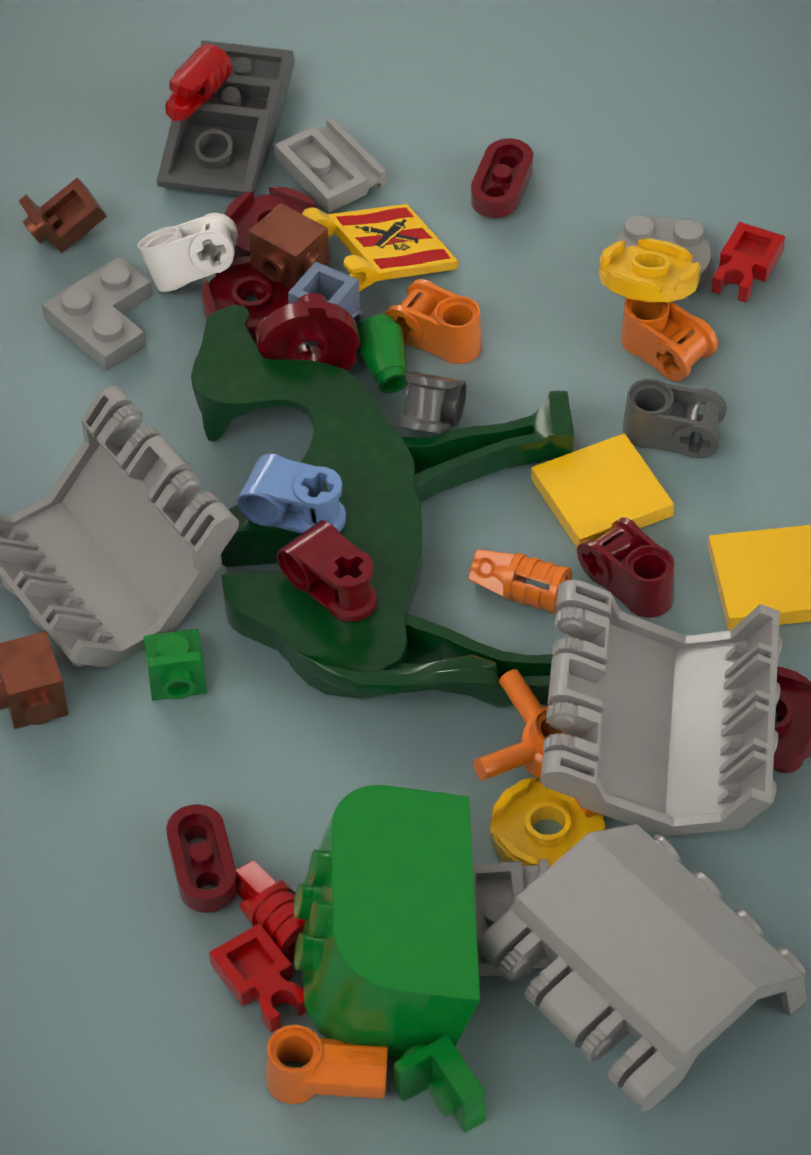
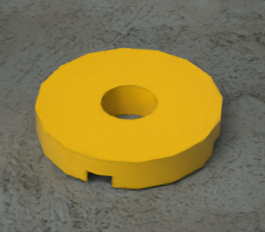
(649, 271)
(526, 805)

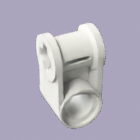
(180, 252)

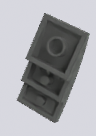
(231, 133)

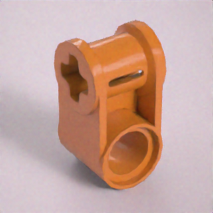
(440, 322)
(663, 337)

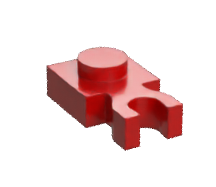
(746, 256)
(258, 970)

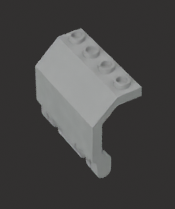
(115, 541)
(661, 720)
(638, 955)

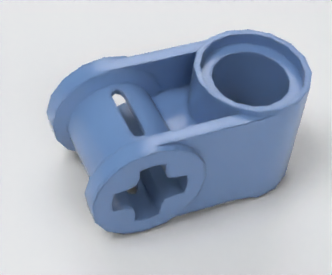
(288, 492)

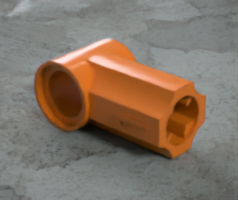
(328, 1067)

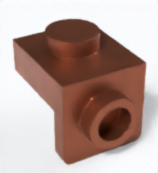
(64, 216)

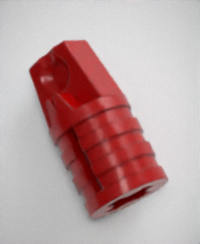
(270, 905)

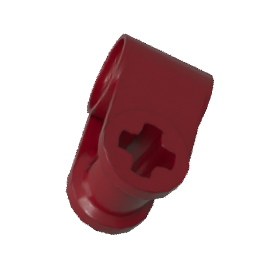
(631, 568)
(331, 572)

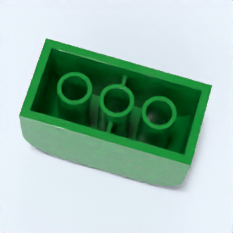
(390, 920)

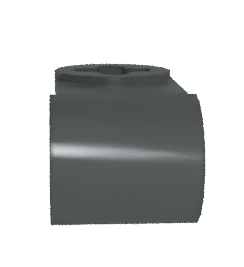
(432, 402)
(668, 418)

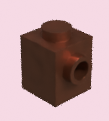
(287, 245)
(31, 681)

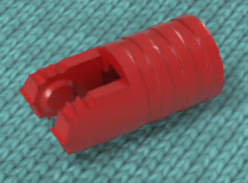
(197, 81)

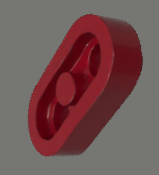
(501, 178)
(204, 861)

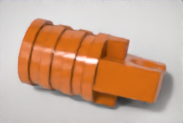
(507, 576)

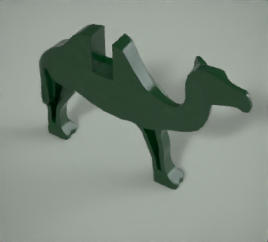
(382, 499)

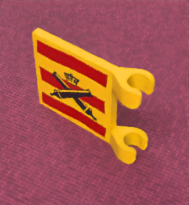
(386, 243)

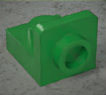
(175, 664)
(447, 1077)

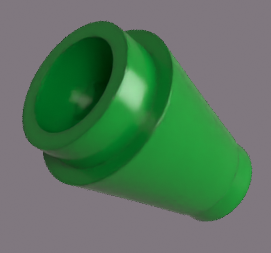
(383, 352)

